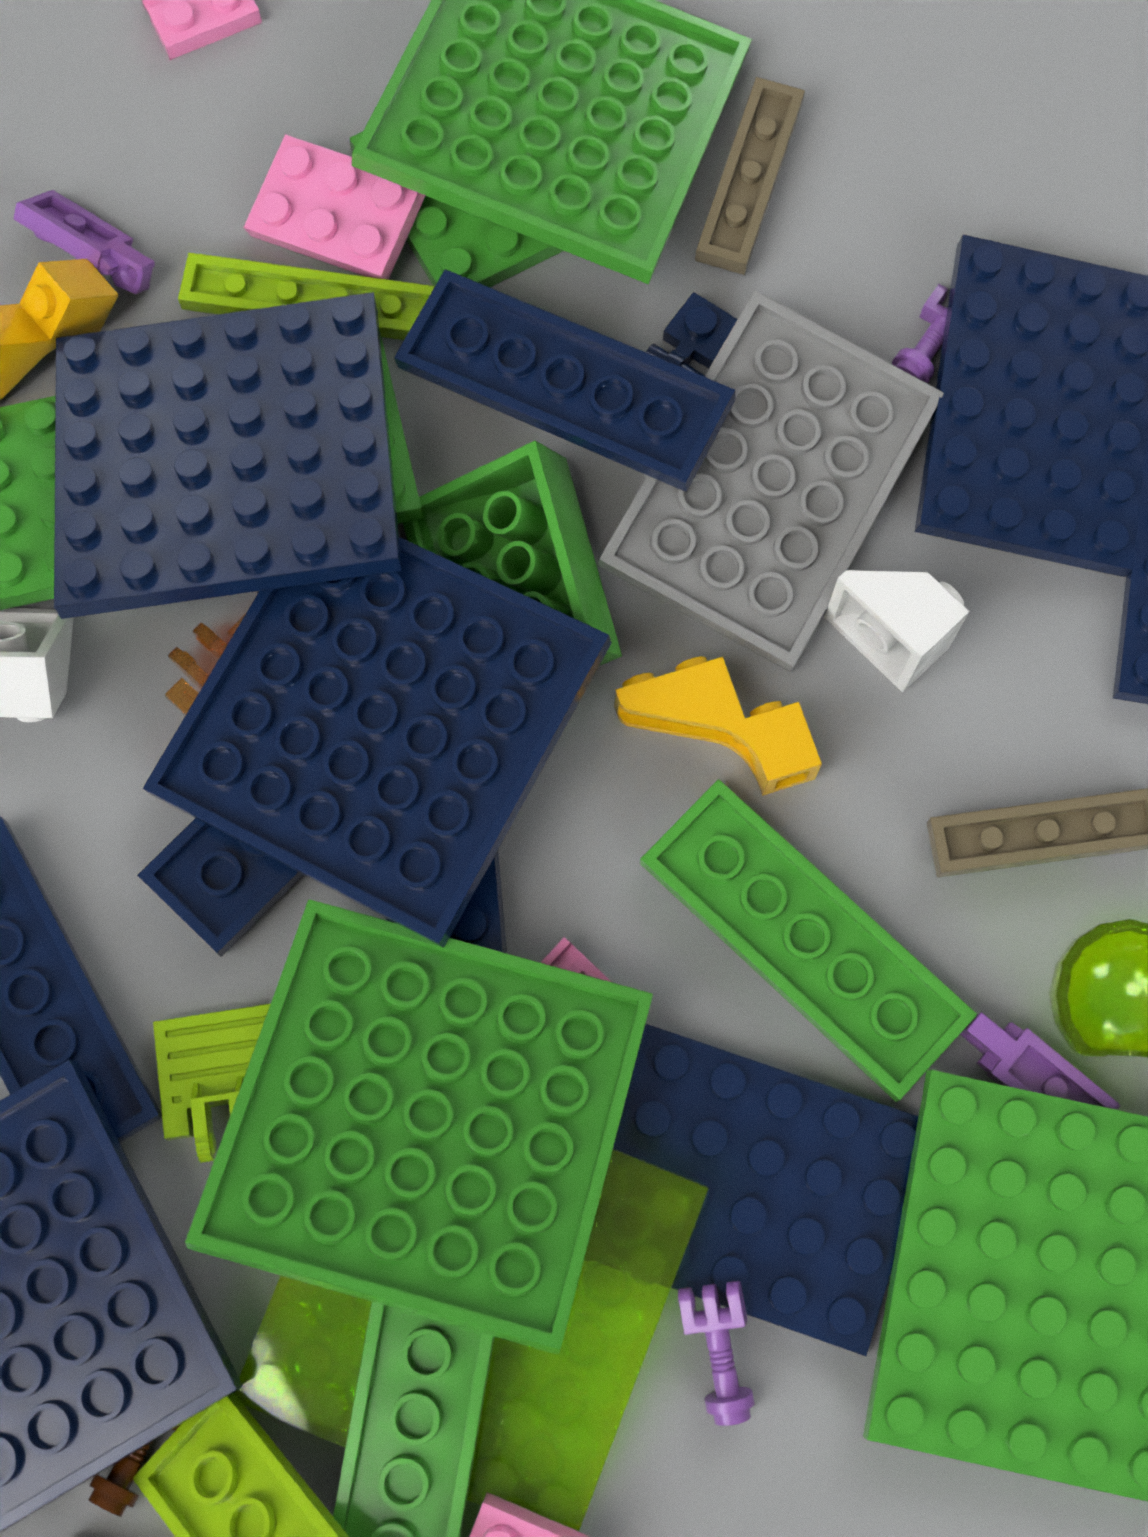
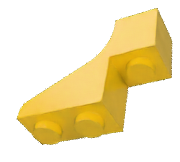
(58, 302)
(703, 706)

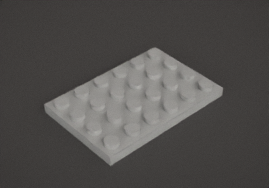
(782, 486)

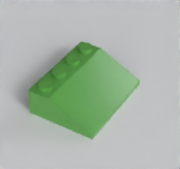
(521, 529)

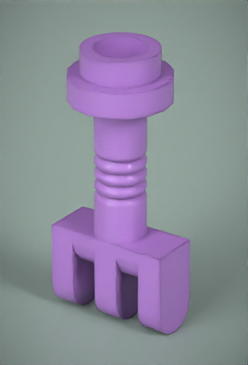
(918, 360)
(728, 1402)

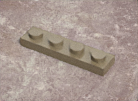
(749, 176)
(1039, 833)

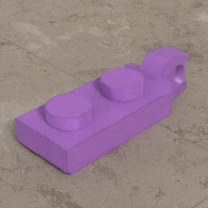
(86, 237)
(1028, 1063)

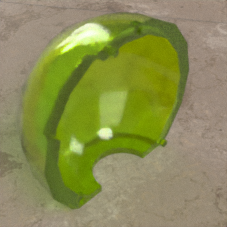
(1103, 991)

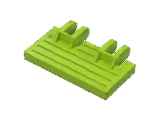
(202, 1068)

